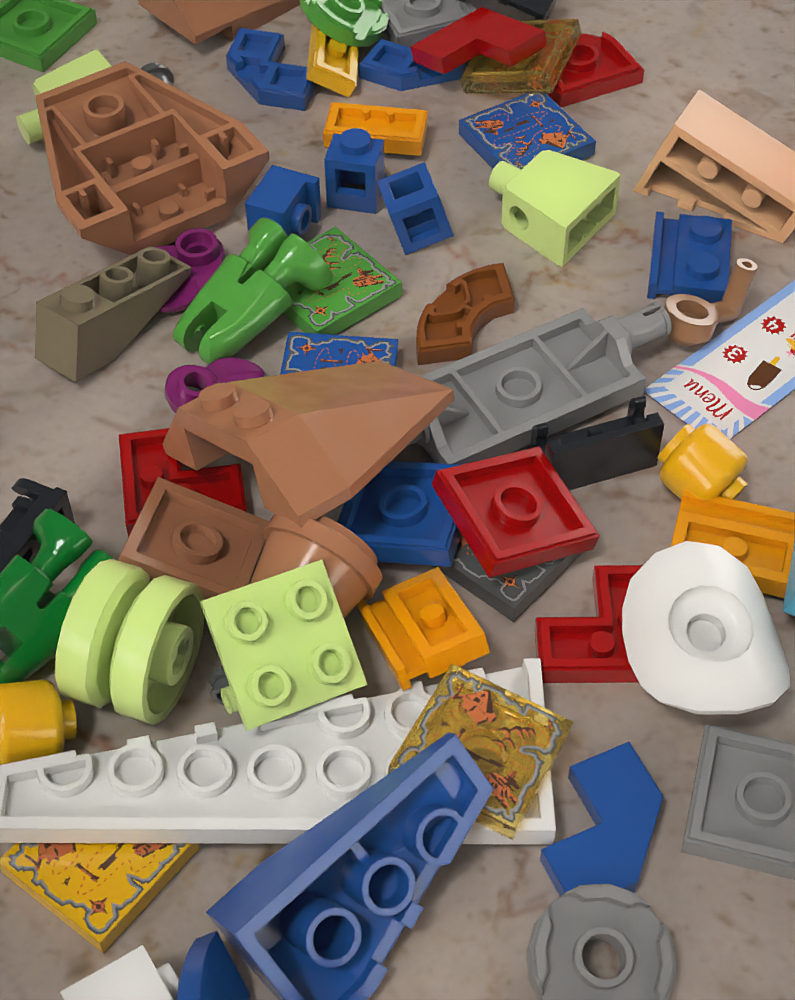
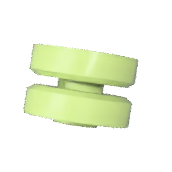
(129, 641)

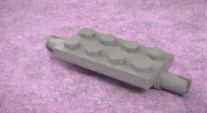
(540, 376)

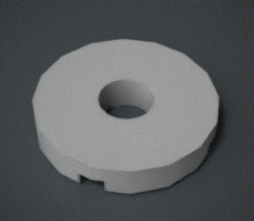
(604, 915)

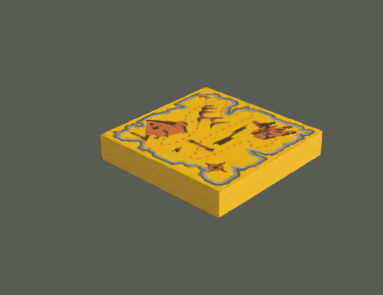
(95, 885)

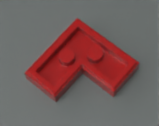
(477, 34)
(145, 461)
(589, 646)

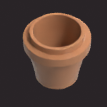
(346, 557)

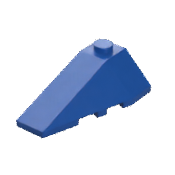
(339, 895)

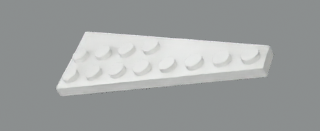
(239, 782)

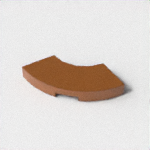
(456, 316)

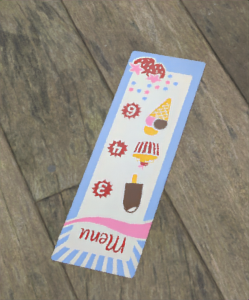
(737, 371)

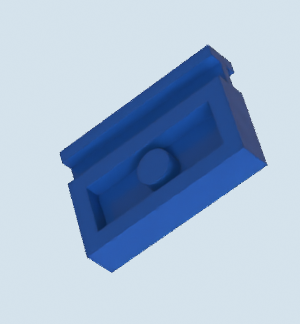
(690, 256)

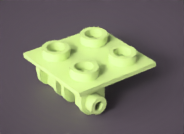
(282, 645)

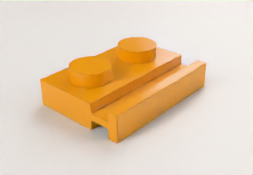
(748, 531)
(423, 627)

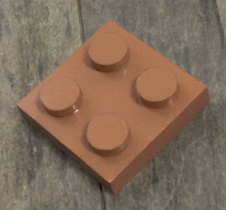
(195, 539)

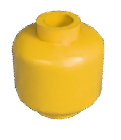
(703, 463)
(33, 720)

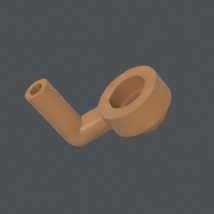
(696, 318)

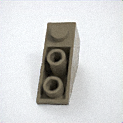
(102, 314)

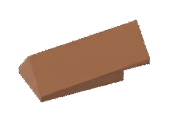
(205, 18)

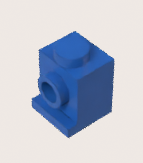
(356, 160)
(287, 199)
(415, 208)

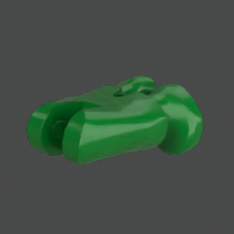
(28, 608)

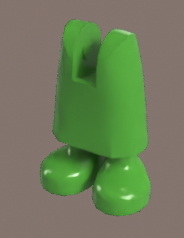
(243, 298)

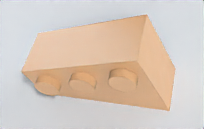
(727, 168)

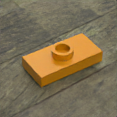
(399, 127)

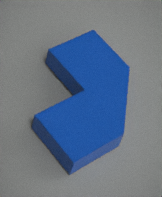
(255, 65)
(394, 68)
(625, 811)

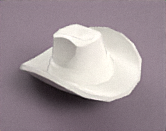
(702, 632)

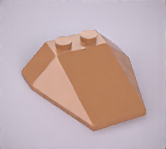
(143, 158)
(308, 432)

